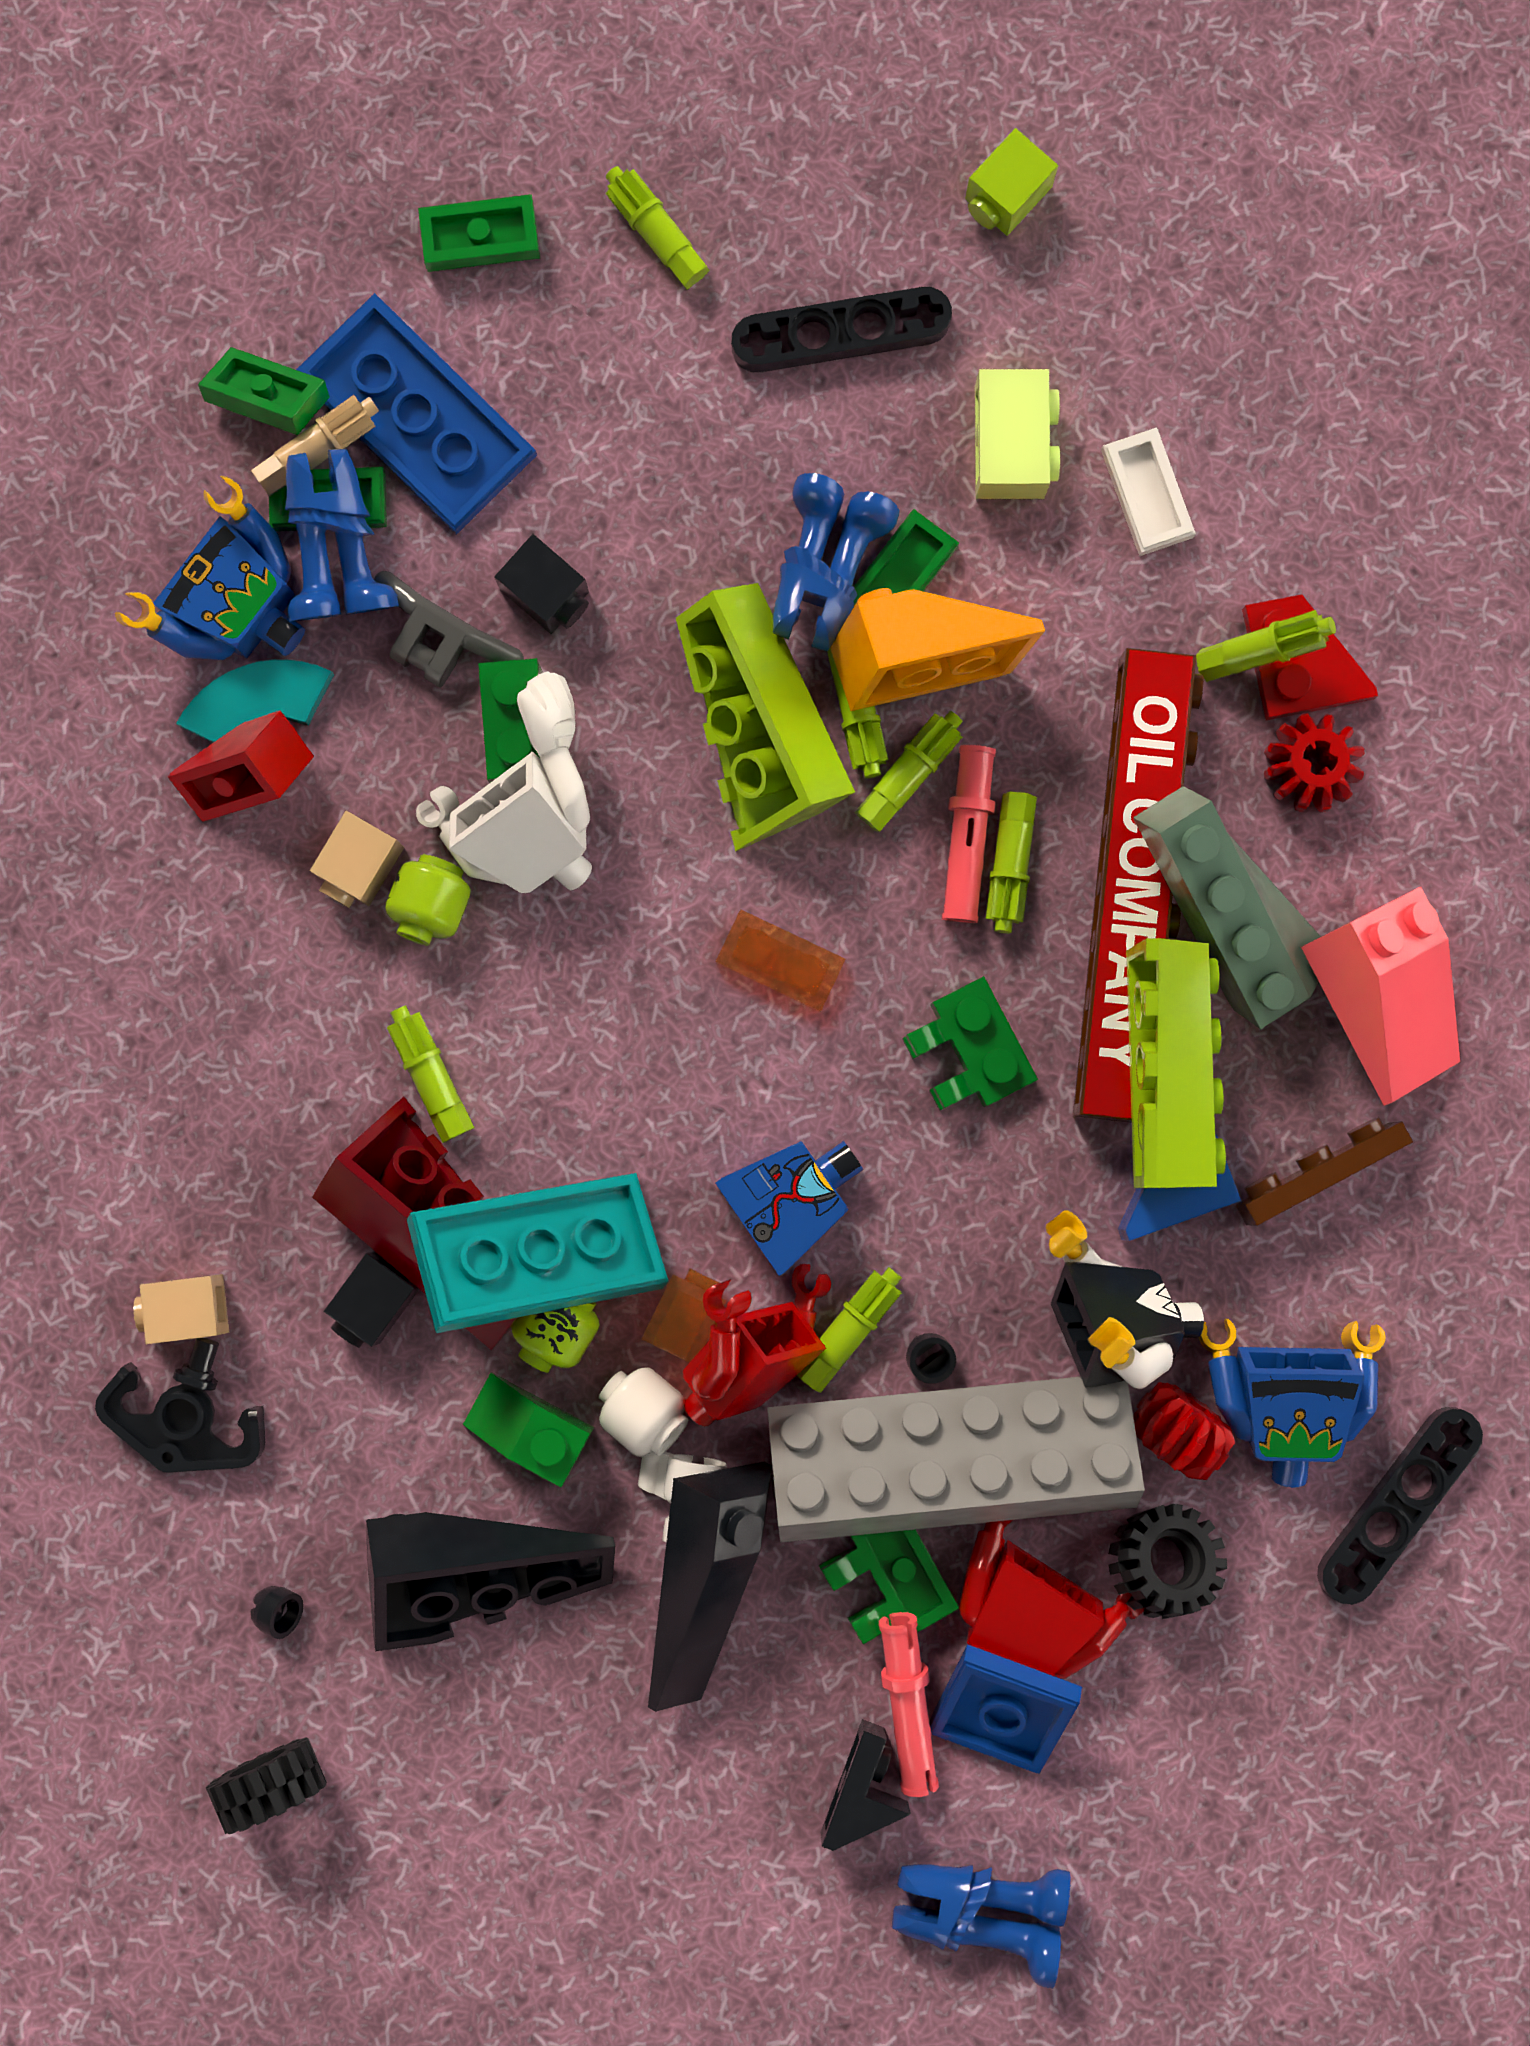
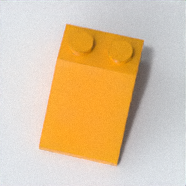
(925, 644)

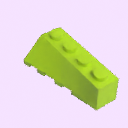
(759, 716)
(1173, 1064)

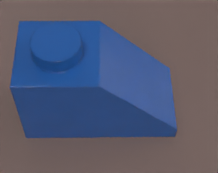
(1163, 1207)

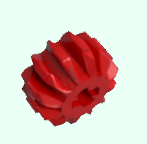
(1332, 753)
(1182, 1431)

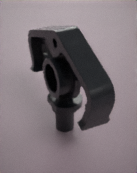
(179, 1429)

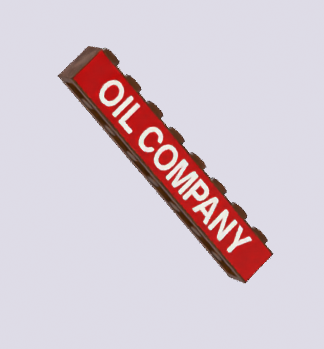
(1131, 896)

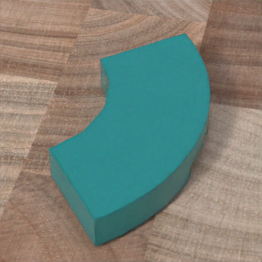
(255, 692)

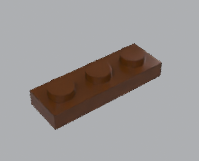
(1322, 1170)

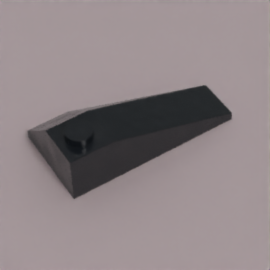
(707, 1564)
(451, 1567)

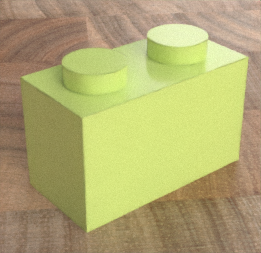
(1014, 434)

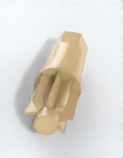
(332, 431)

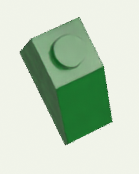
(528, 1429)

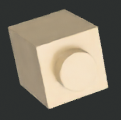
(355, 861)
(182, 1309)

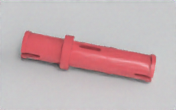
(968, 835)
(906, 1681)

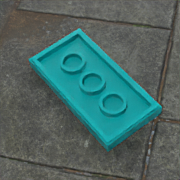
(536, 1252)

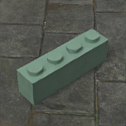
(1231, 907)

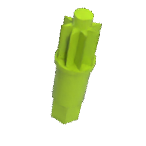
(654, 225)
(1271, 644)
(861, 732)
(911, 769)
(1011, 861)
(429, 1074)
(852, 1327)

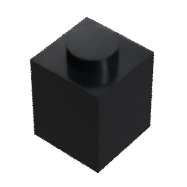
(544, 585)
(370, 1301)

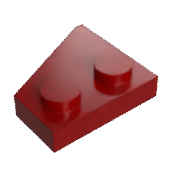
(1310, 680)

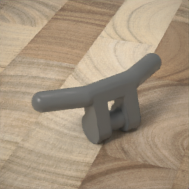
(456, 634)

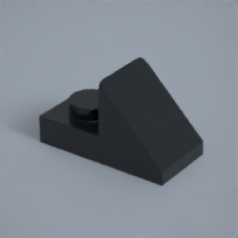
(855, 1805)

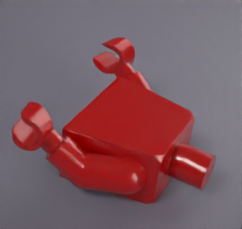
(752, 1351)
(1033, 1612)

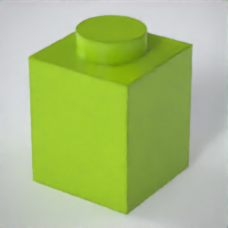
(1009, 183)

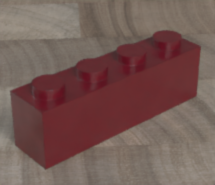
(387, 1178)

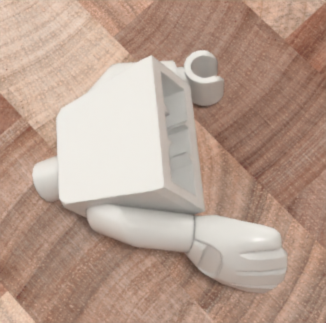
(530, 816)

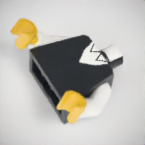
(1114, 1315)

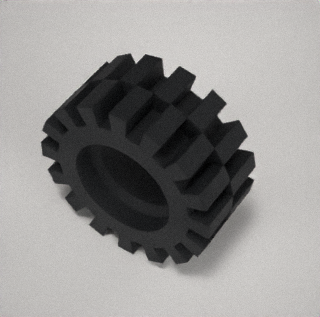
(1197, 1552)
(266, 1786)

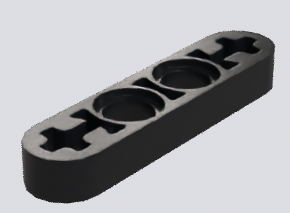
(839, 320)
(1407, 1511)

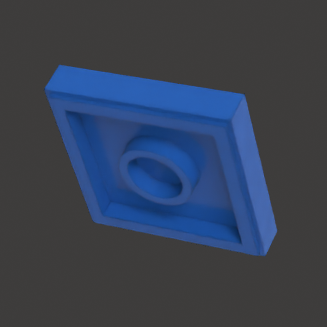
(1004, 1709)

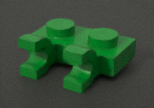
(982, 1043)
(901, 1573)

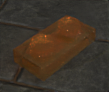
(780, 960)

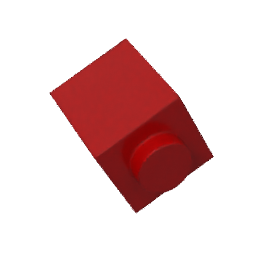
(243, 767)

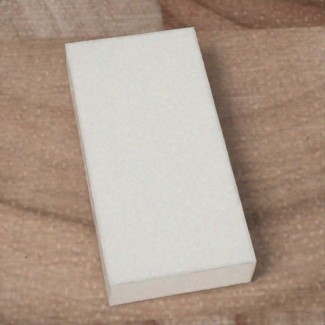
(1148, 491)

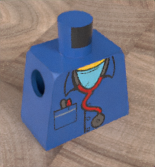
(790, 1199)

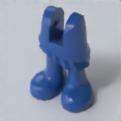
(345, 515)
(806, 575)
(966, 1891)

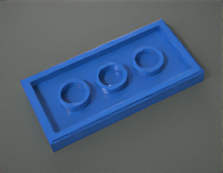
(428, 420)

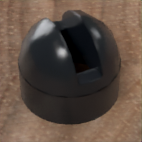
(936, 1366)
(266, 1614)

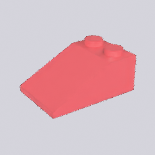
(1392, 992)

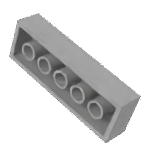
(953, 1458)

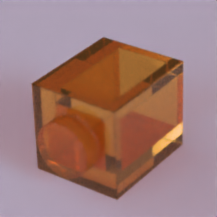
(680, 1318)

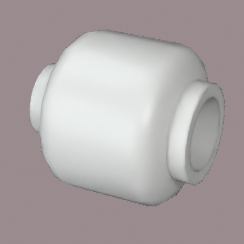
(642, 1411)

